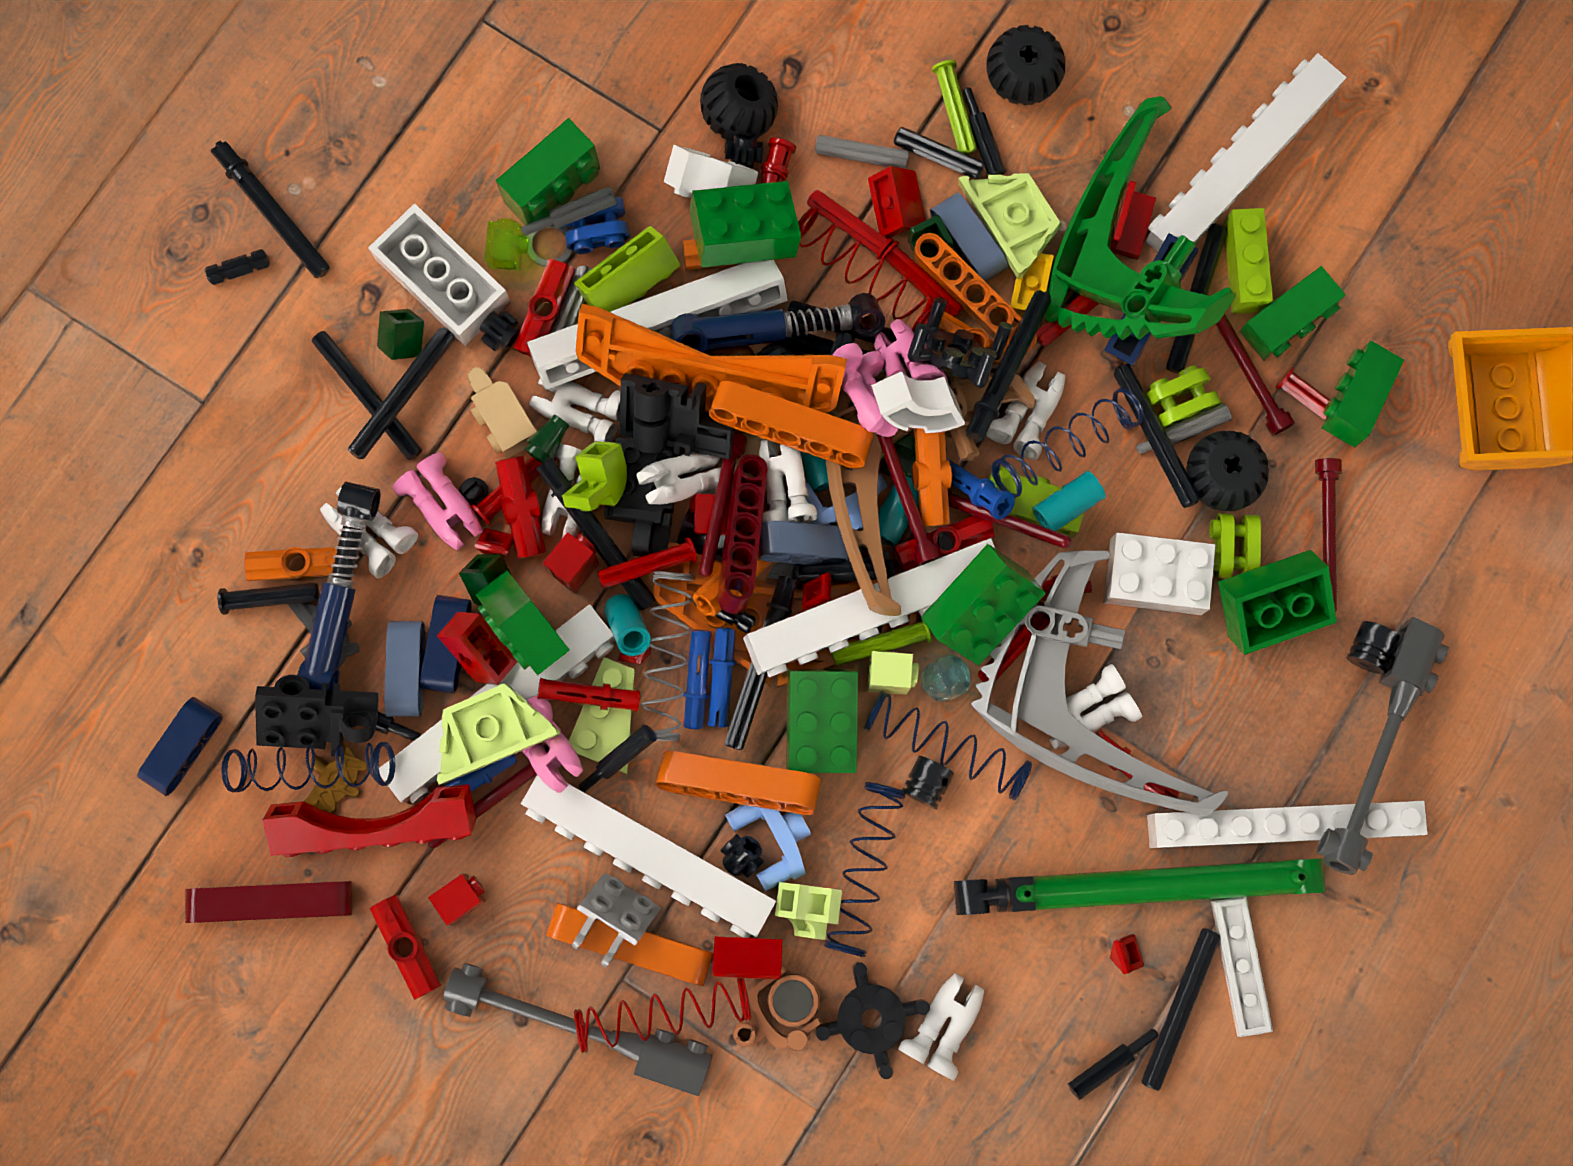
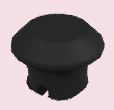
(474, 490)

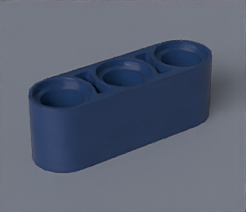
(440, 667)
(179, 746)

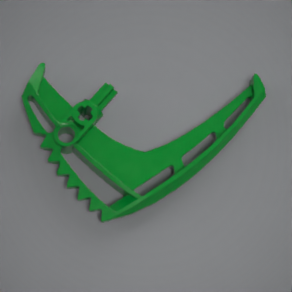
(1101, 277)

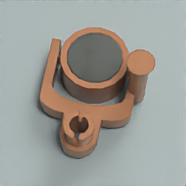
(791, 1002)

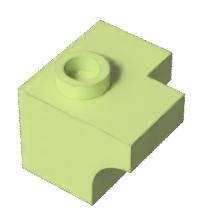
(808, 908)

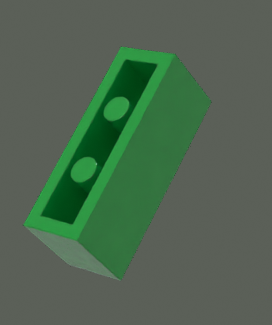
(1293, 314)
(1361, 393)

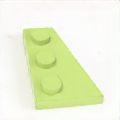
(599, 730)

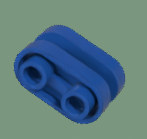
(610, 233)

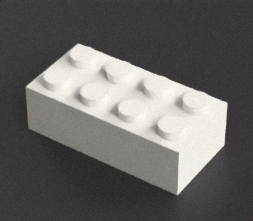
(439, 273)

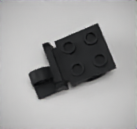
(665, 415)
(651, 524)
(303, 716)

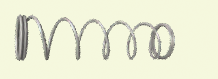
(665, 734)

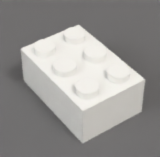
(1159, 574)

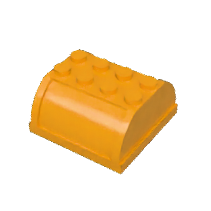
(1514, 397)

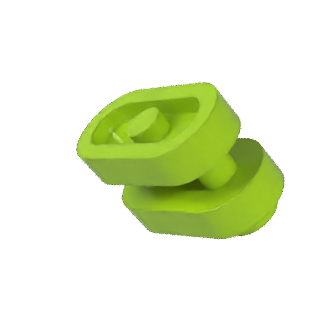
(1191, 381)
(1223, 532)

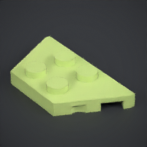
(1013, 216)
(489, 730)

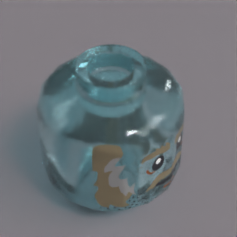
(946, 678)

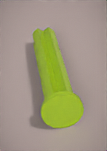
(955, 106)
(883, 642)

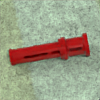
(777, 160)

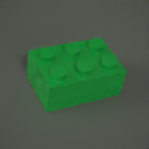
(549, 173)
(744, 224)
(1277, 601)
(983, 605)
(520, 624)
(822, 720)

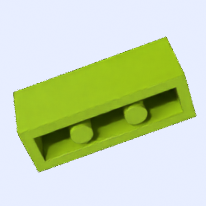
(1248, 260)
(629, 271)
(1031, 496)

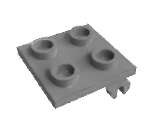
(618, 908)

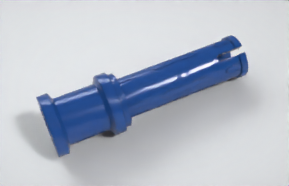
(982, 492)

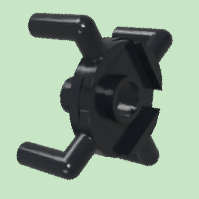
(956, 349)
(892, 1023)

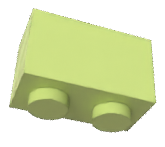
(891, 672)

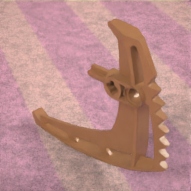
(867, 482)

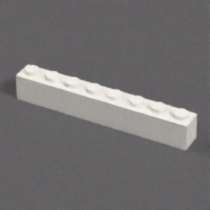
(1250, 153)
(728, 292)
(849, 615)
(421, 761)
(1282, 824)
(651, 854)

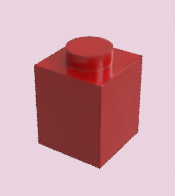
(458, 898)

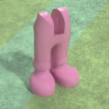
(896, 351)
(857, 383)
(438, 518)
(560, 753)

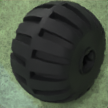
(1022, 80)
(738, 101)
(1214, 484)

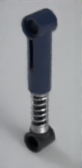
(775, 326)
(357, 505)

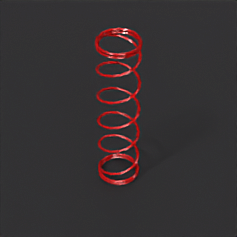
(813, 212)
(582, 1030)

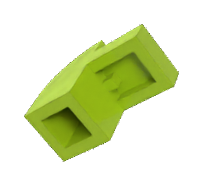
(602, 476)

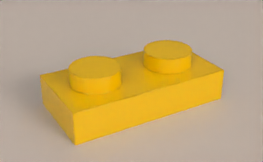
(1034, 279)

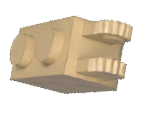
(501, 412)

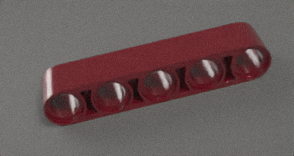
(739, 546)
(268, 902)

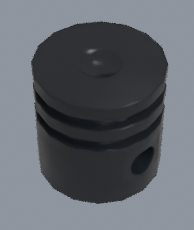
(1373, 647)
(928, 782)

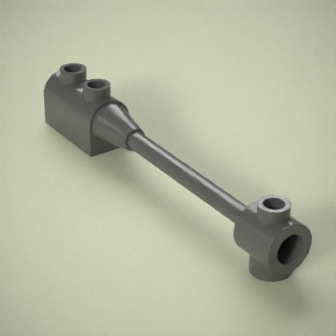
(1408, 677)
(657, 1058)

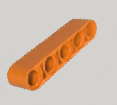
(968, 279)
(791, 424)
(738, 782)
(650, 952)

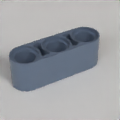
(970, 237)
(801, 543)
(403, 668)

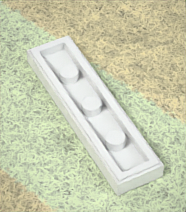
(1241, 966)

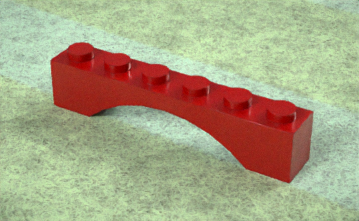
(304, 828)

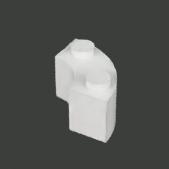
(698, 171)
(918, 403)

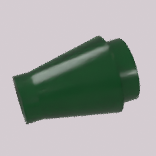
(547, 439)

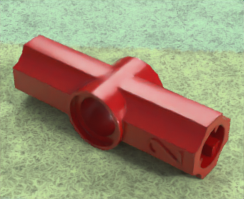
(551, 289)
(520, 506)
(963, 534)
(394, 926)

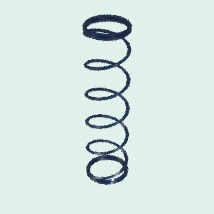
(1122, 418)
(374, 763)
(1022, 773)
(889, 793)

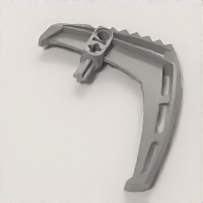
(1043, 701)

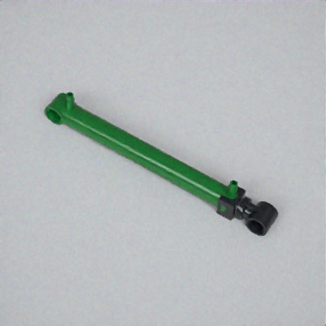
(1140, 886)

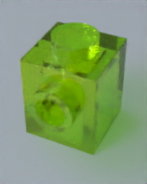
(505, 244)

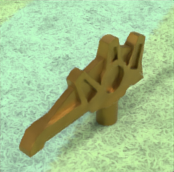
(328, 797)

